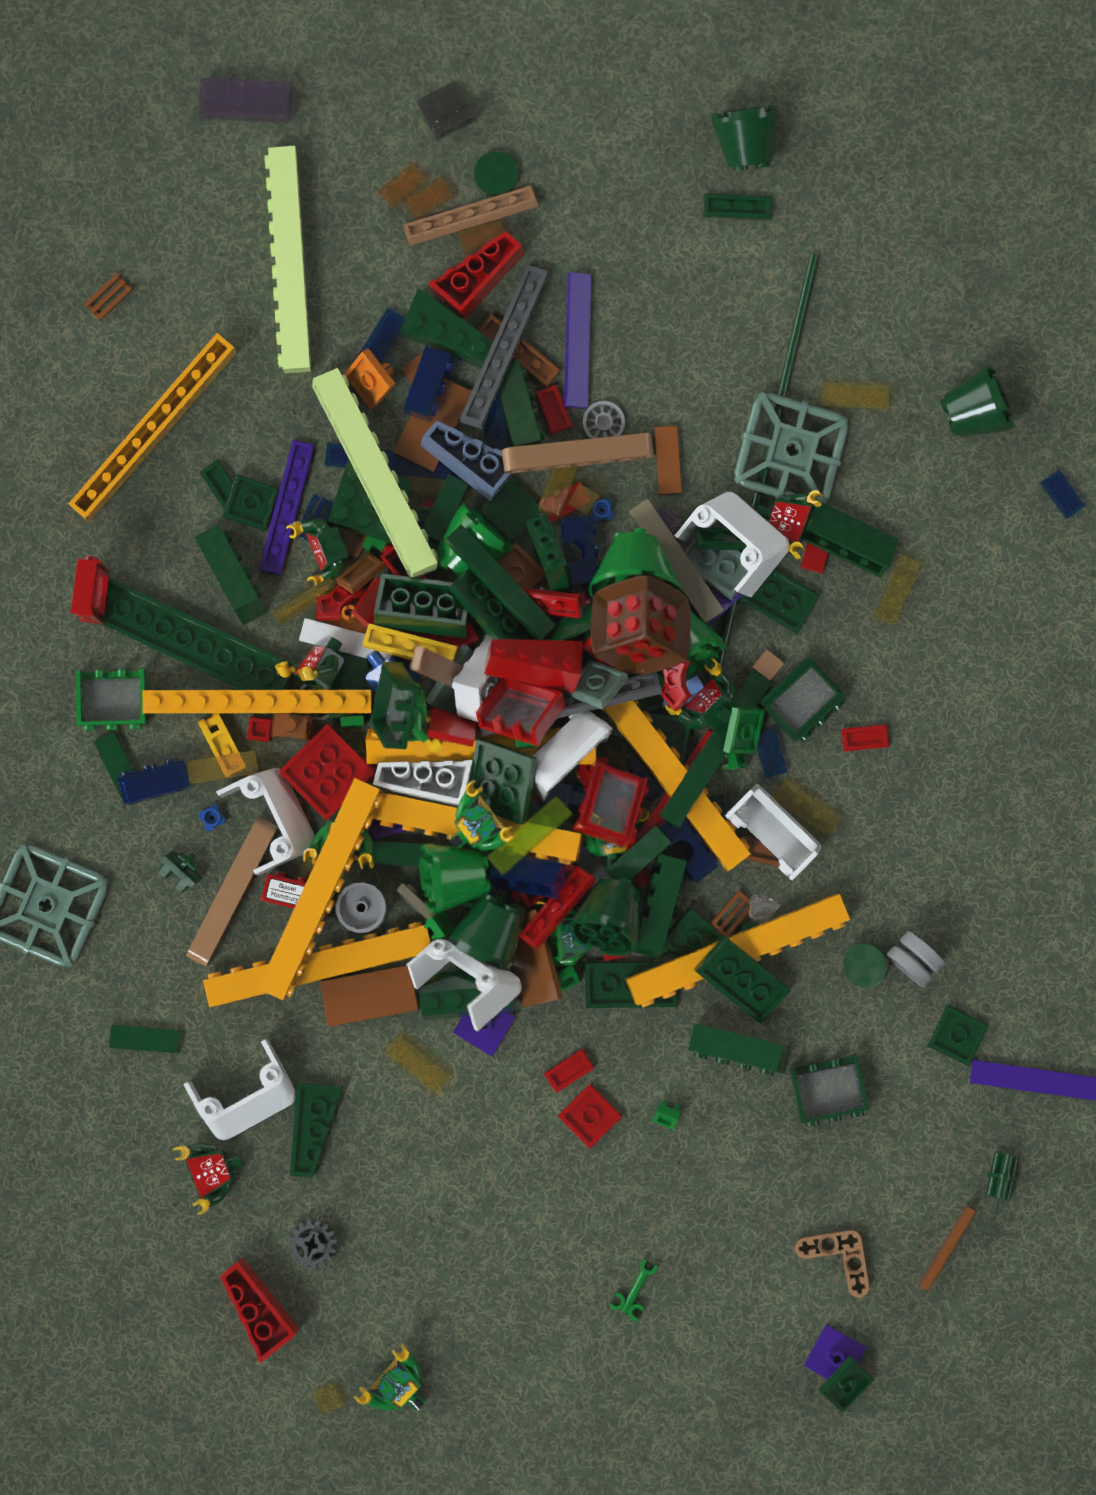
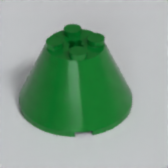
(633, 556)

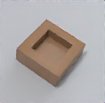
(768, 665)

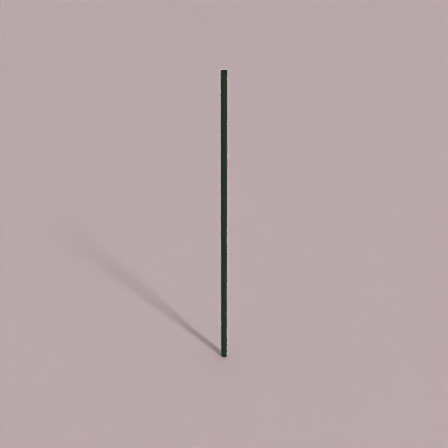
(782, 391)

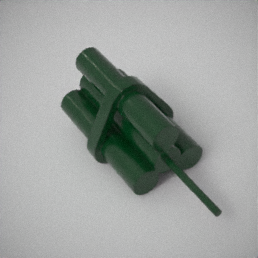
(1002, 1178)

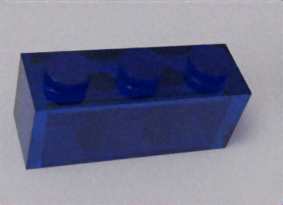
(428, 384)
(153, 782)
(531, 877)

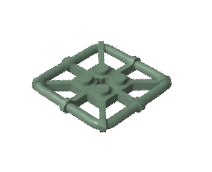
(783, 437)
(61, 902)

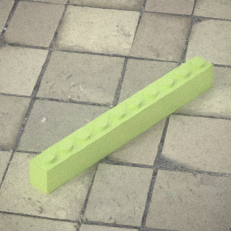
(289, 259)
(375, 474)

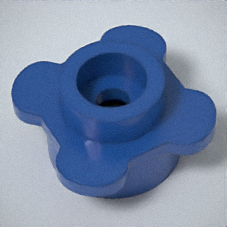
(606, 514)
(212, 811)

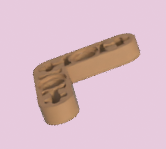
(847, 1253)

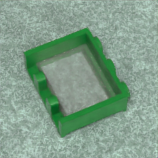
(110, 699)

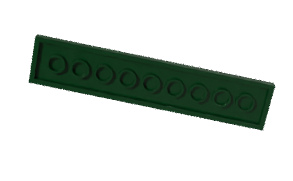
(190, 640)

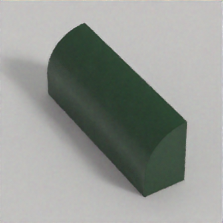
(849, 539)

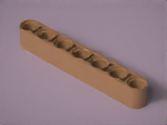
(577, 453)
(231, 891)

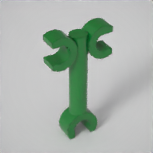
(627, 1305)

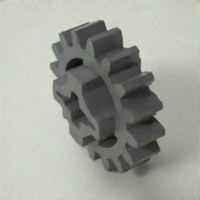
(322, 1246)

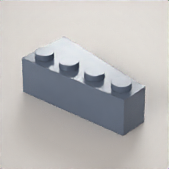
(468, 458)

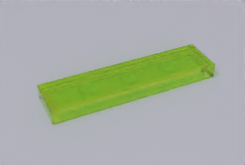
(530, 835)

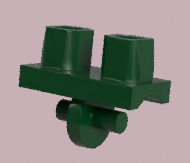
(182, 867)

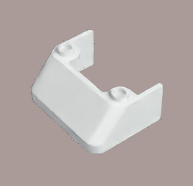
(764, 542)
(567, 750)
(286, 811)
(776, 830)
(497, 985)
(274, 1097)

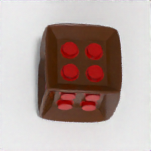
(640, 625)

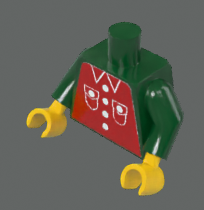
(790, 516)
(326, 546)
(318, 667)
(711, 704)
(209, 1172)

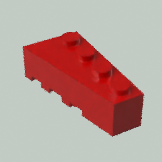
(478, 274)
(536, 662)
(258, 1310)

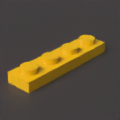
(403, 644)

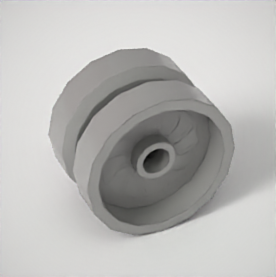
(361, 921)
(914, 960)

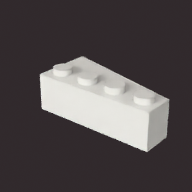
(472, 684)
(425, 781)

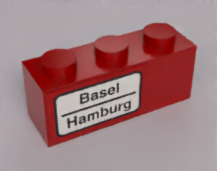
(284, 891)

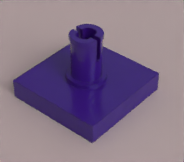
(489, 1035)
(831, 1351)

